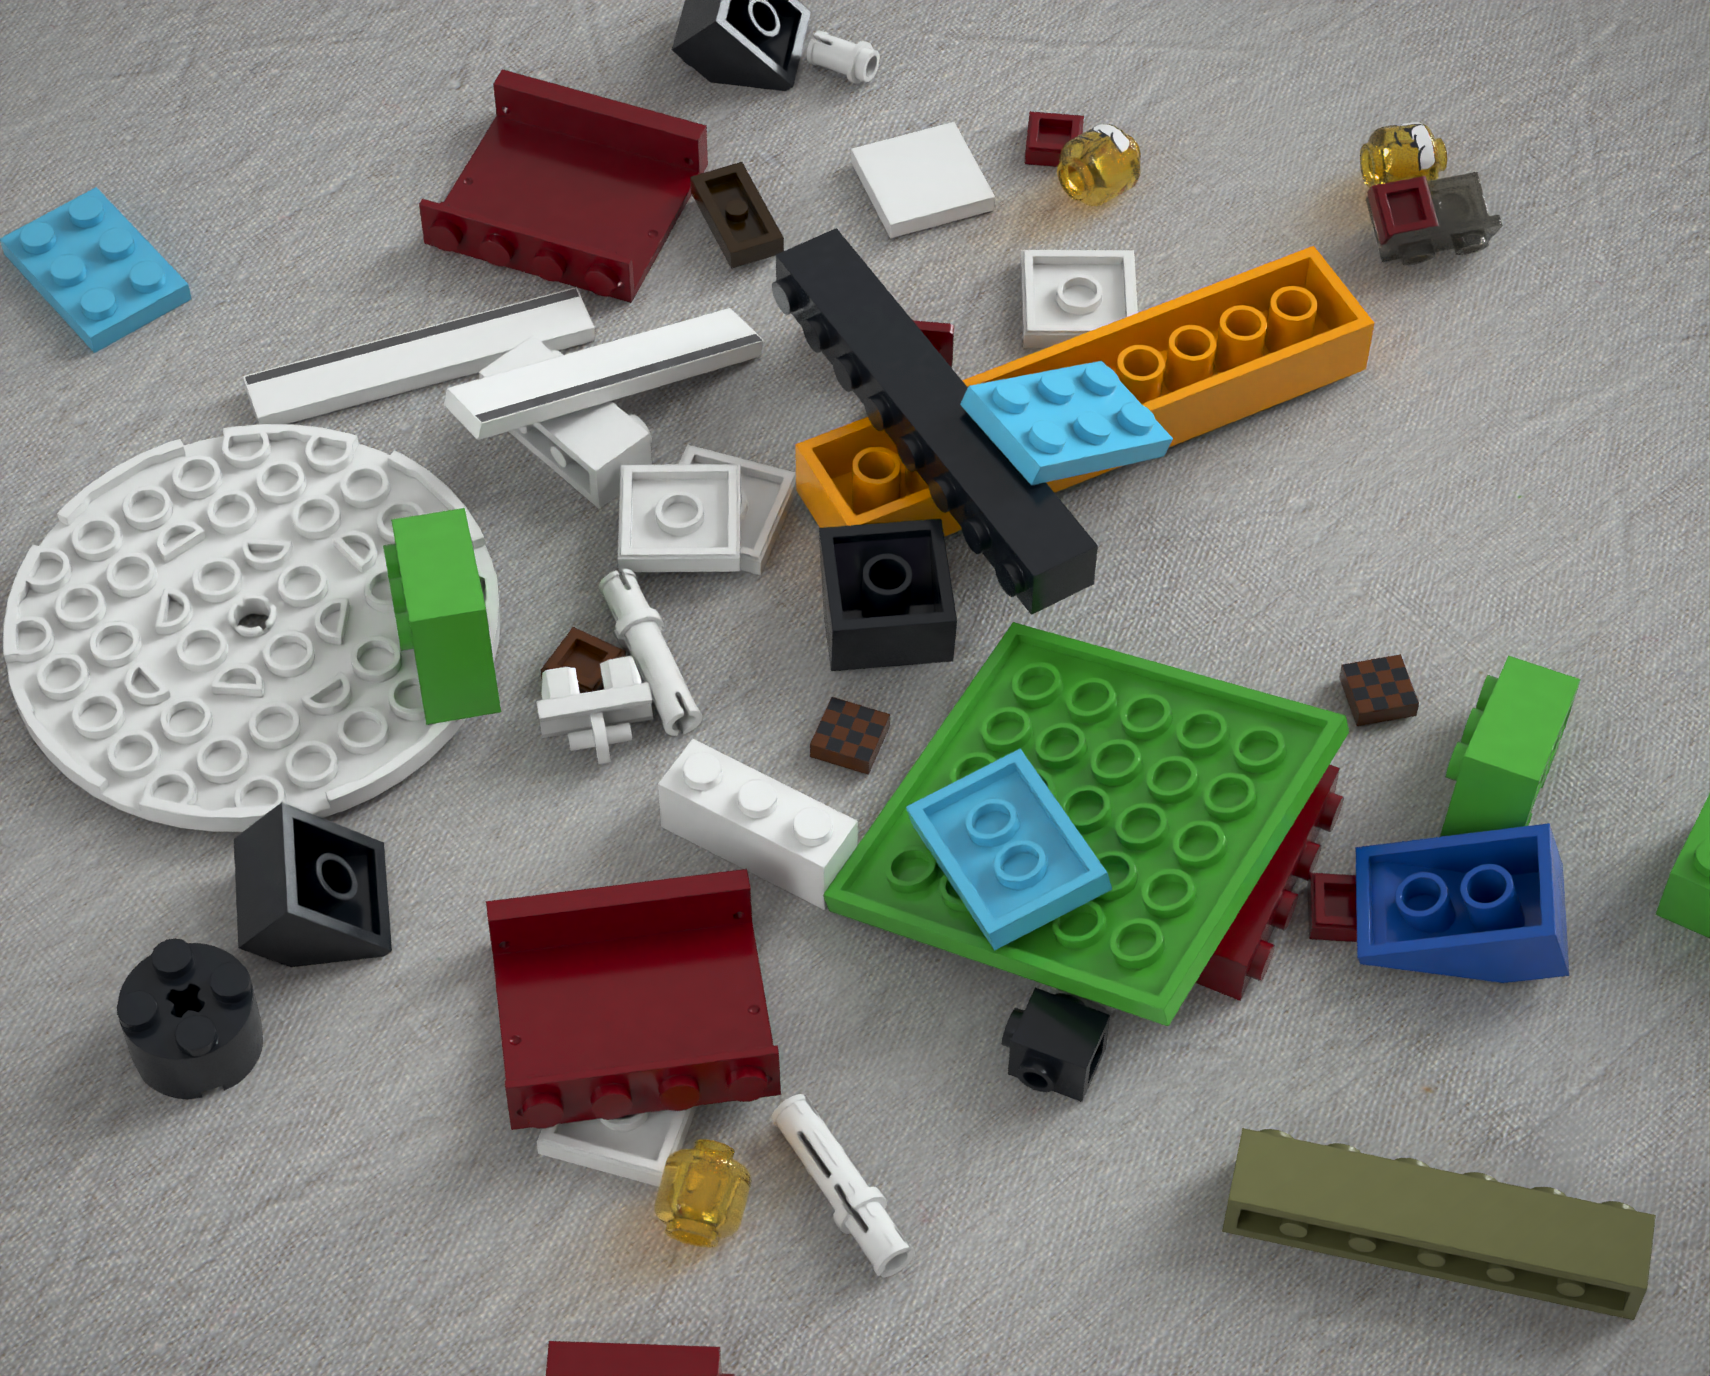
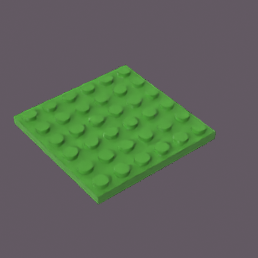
(1163, 776)

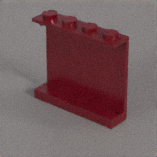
(570, 187)
(631, 1000)

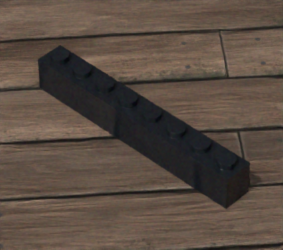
(916, 400)

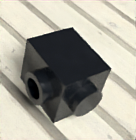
(1056, 1043)

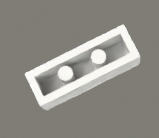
(584, 444)
(756, 822)

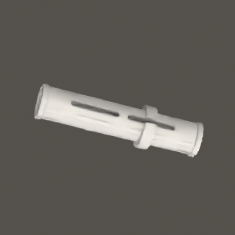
(640, 631)
(856, 1205)

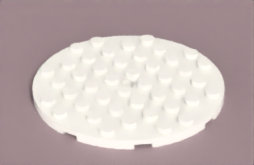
(134, 646)

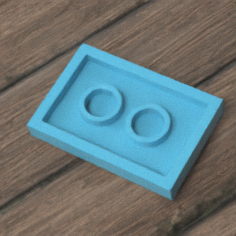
(95, 269)
(1066, 422)
(1008, 849)

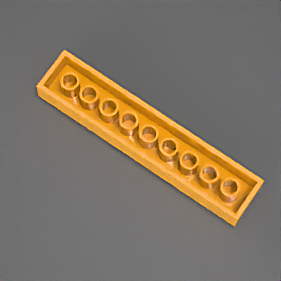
(1185, 360)

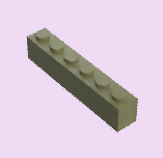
(1440, 1223)

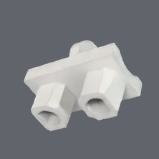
(594, 716)

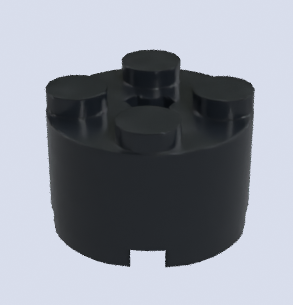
(190, 1019)

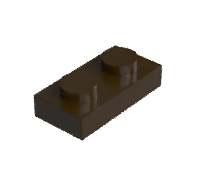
(736, 215)

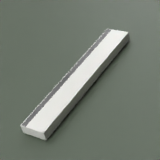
(415, 358)
(602, 373)

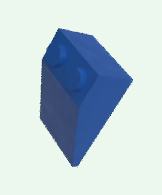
(1465, 905)

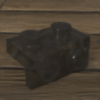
(1461, 222)

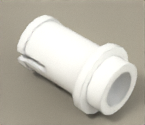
(852, 59)

